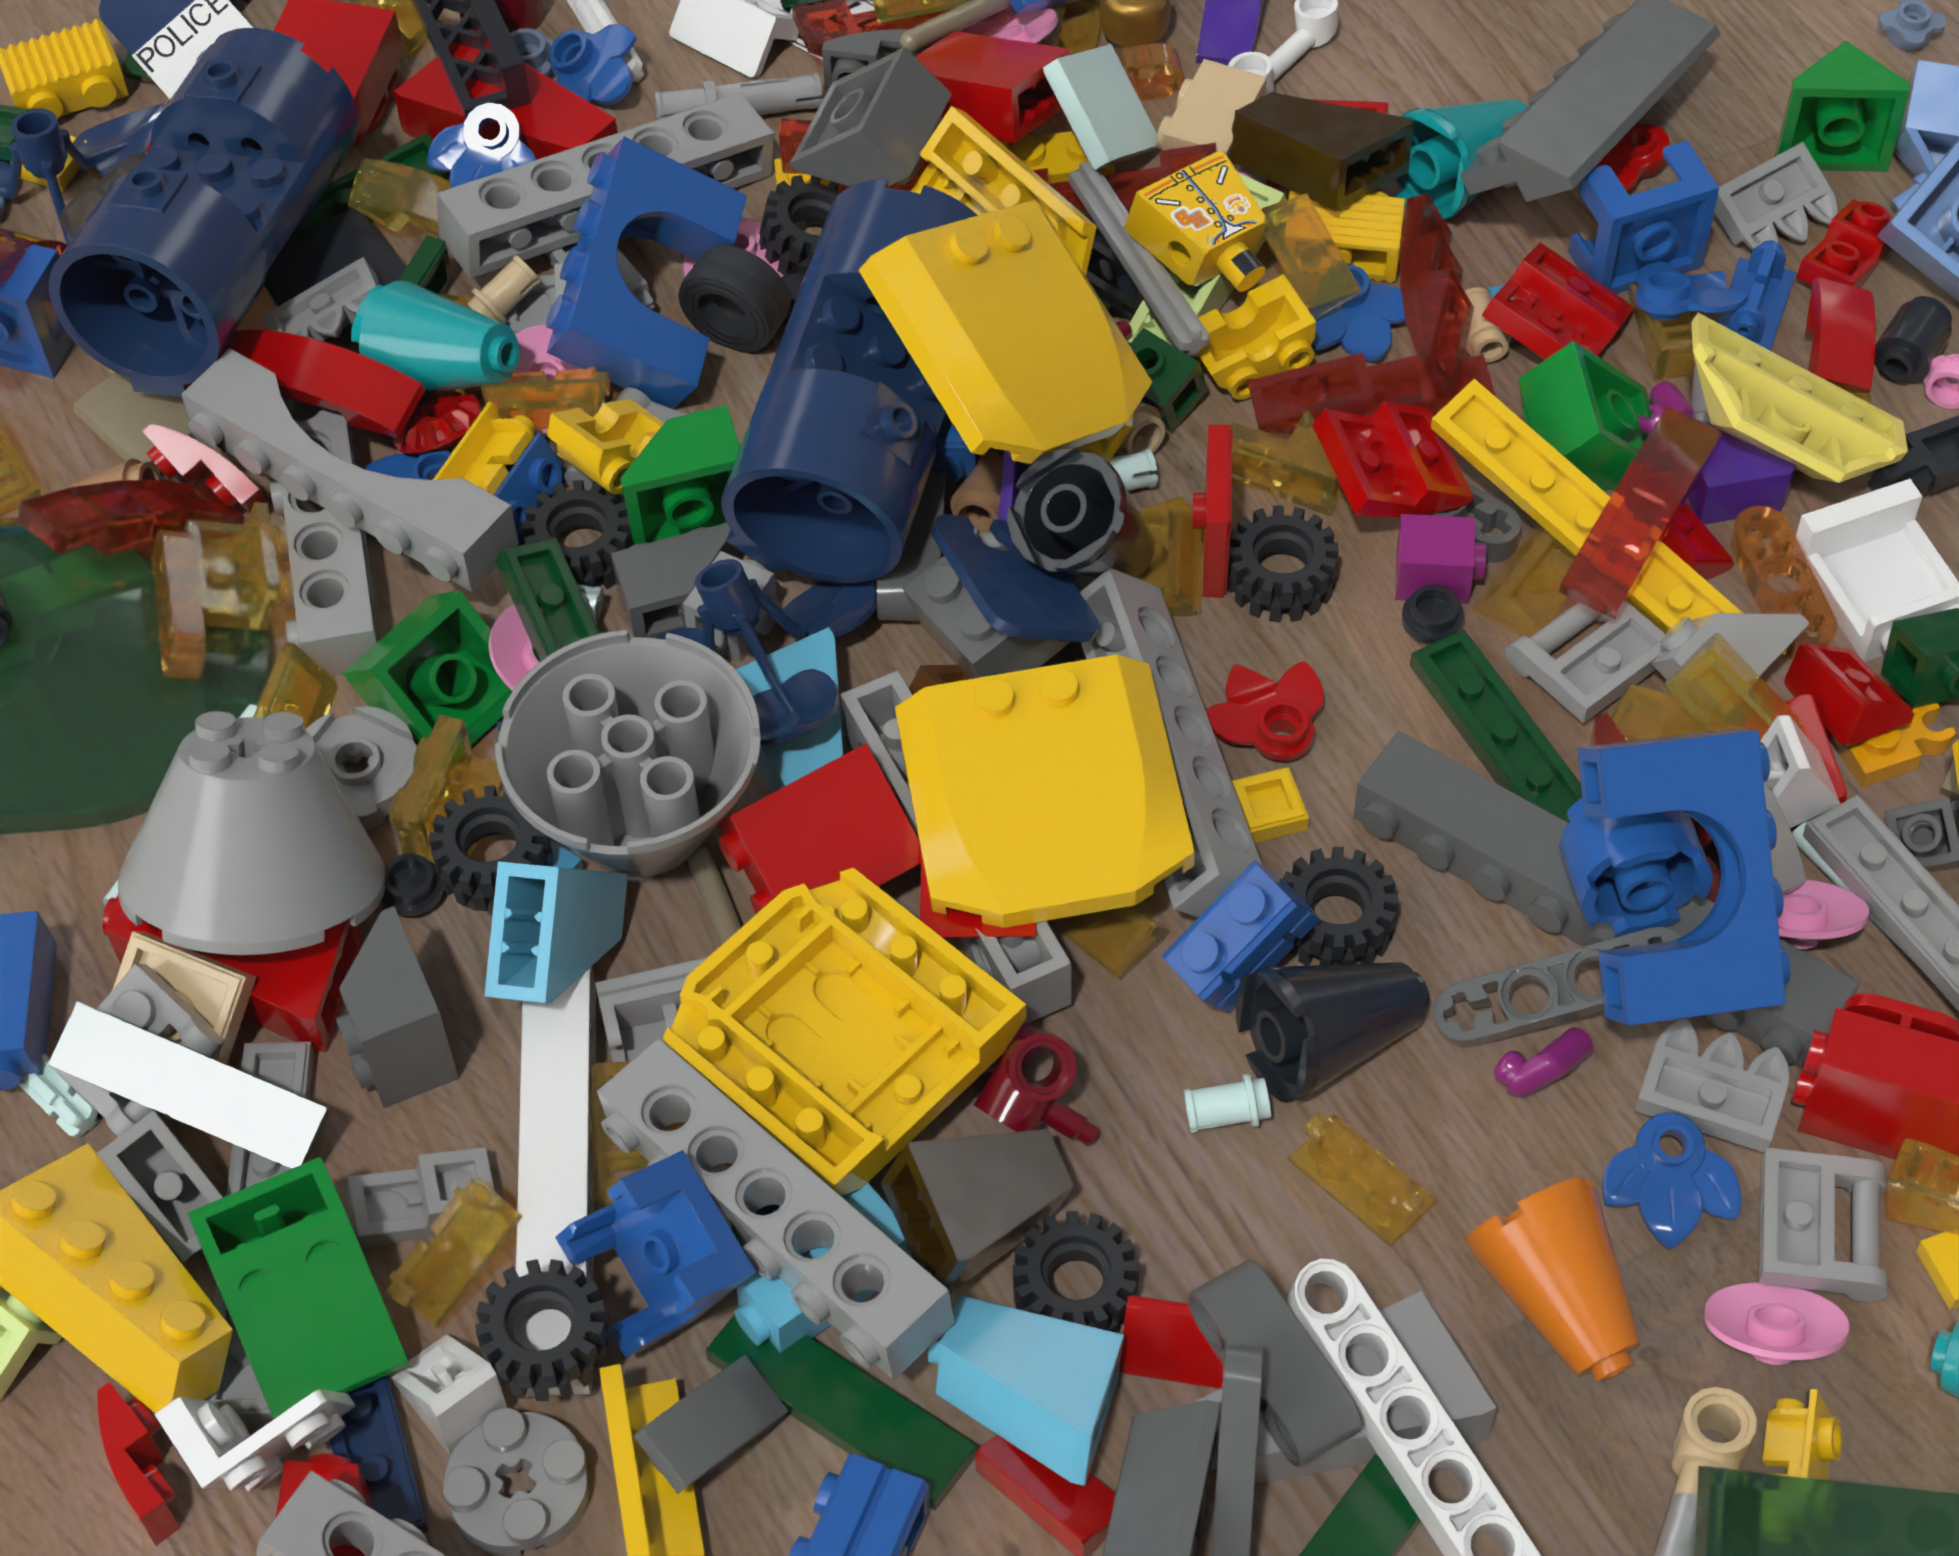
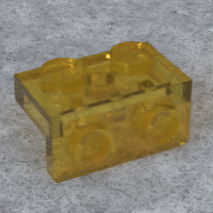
(239, 570)
(441, 773)

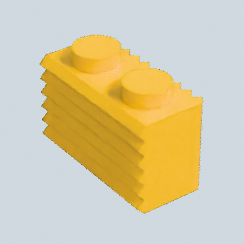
(64, 70)
(1367, 232)

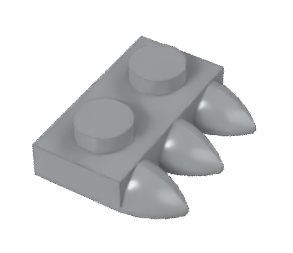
(1776, 198)
(327, 306)
(1714, 1086)

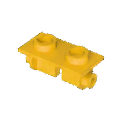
(488, 449)
(1802, 1437)

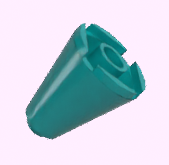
(1446, 145)
(433, 338)

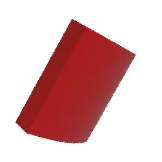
(1555, 304)
(1392, 461)

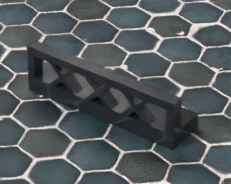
(489, 36)

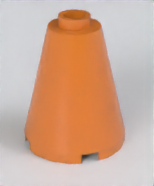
(1563, 1276)

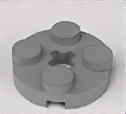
(389, 752)
(525, 1521)

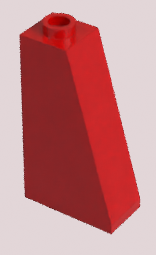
(548, 124)
(293, 989)

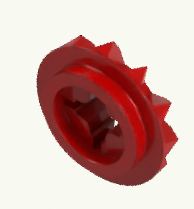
(438, 423)

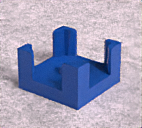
(1648, 226)
(25, 330)
(670, 1245)

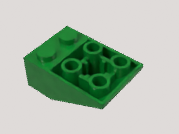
(298, 1287)

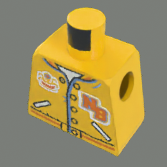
(1201, 223)

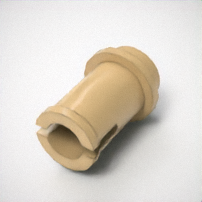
(504, 290)
(1483, 335)

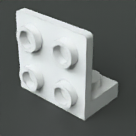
(224, 1453)

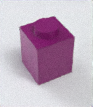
(1438, 553)

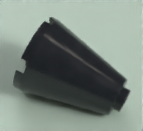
(1078, 517)
(1324, 1019)

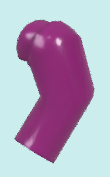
(1661, 396)
(1548, 1065)

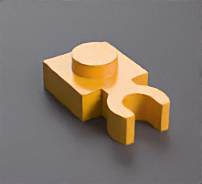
(1896, 750)

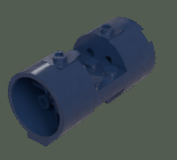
(196, 226)
(844, 412)

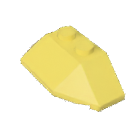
(1791, 409)

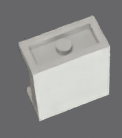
(1876, 564)

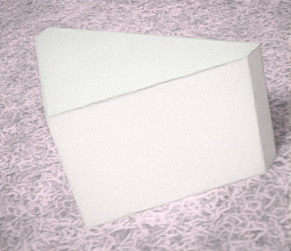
(1797, 773)
(449, 1389)

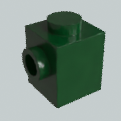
(1174, 376)
(1924, 657)

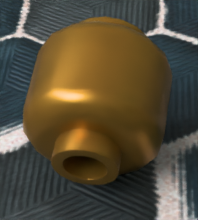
(1134, 21)

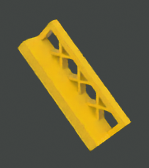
(651, 1511)

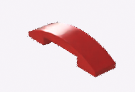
(333, 378)

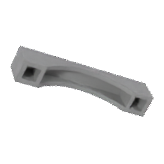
(437, 522)

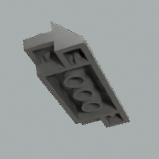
(1592, 101)
(1164, 1482)

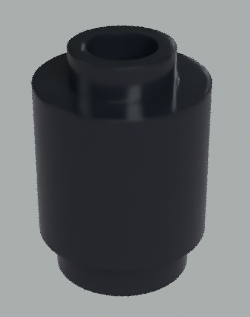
(1913, 339)

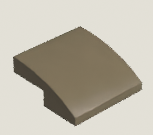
(121, 415)

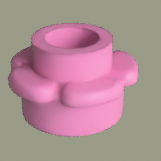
(1943, 381)

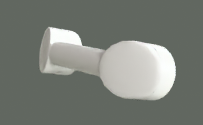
(1315, 26)

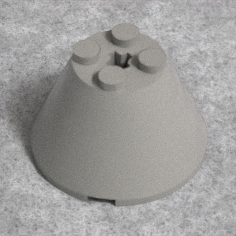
(629, 748)
(250, 843)

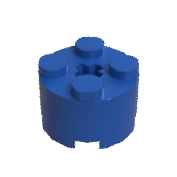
(1634, 867)

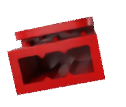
(358, 43)
(996, 81)
(820, 827)
(1882, 1077)

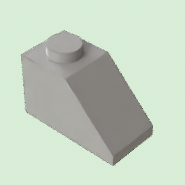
(1753, 636)
(161, 1179)

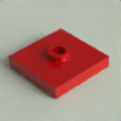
(1213, 511)

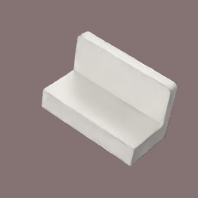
(733, 30)

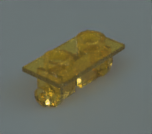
(537, 397)
(1360, 1178)
(463, 1243)

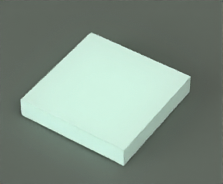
(1101, 106)

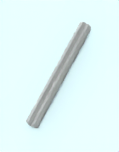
(1143, 268)

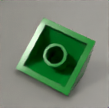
(1845, 111)

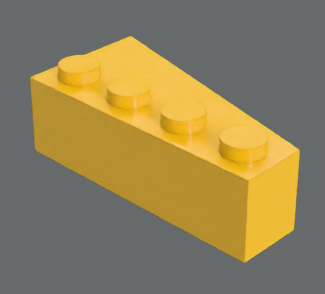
(109, 1281)

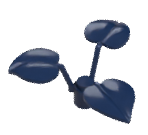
(45, 149)
(734, 605)

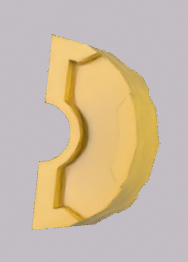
(1259, 338)
(606, 443)

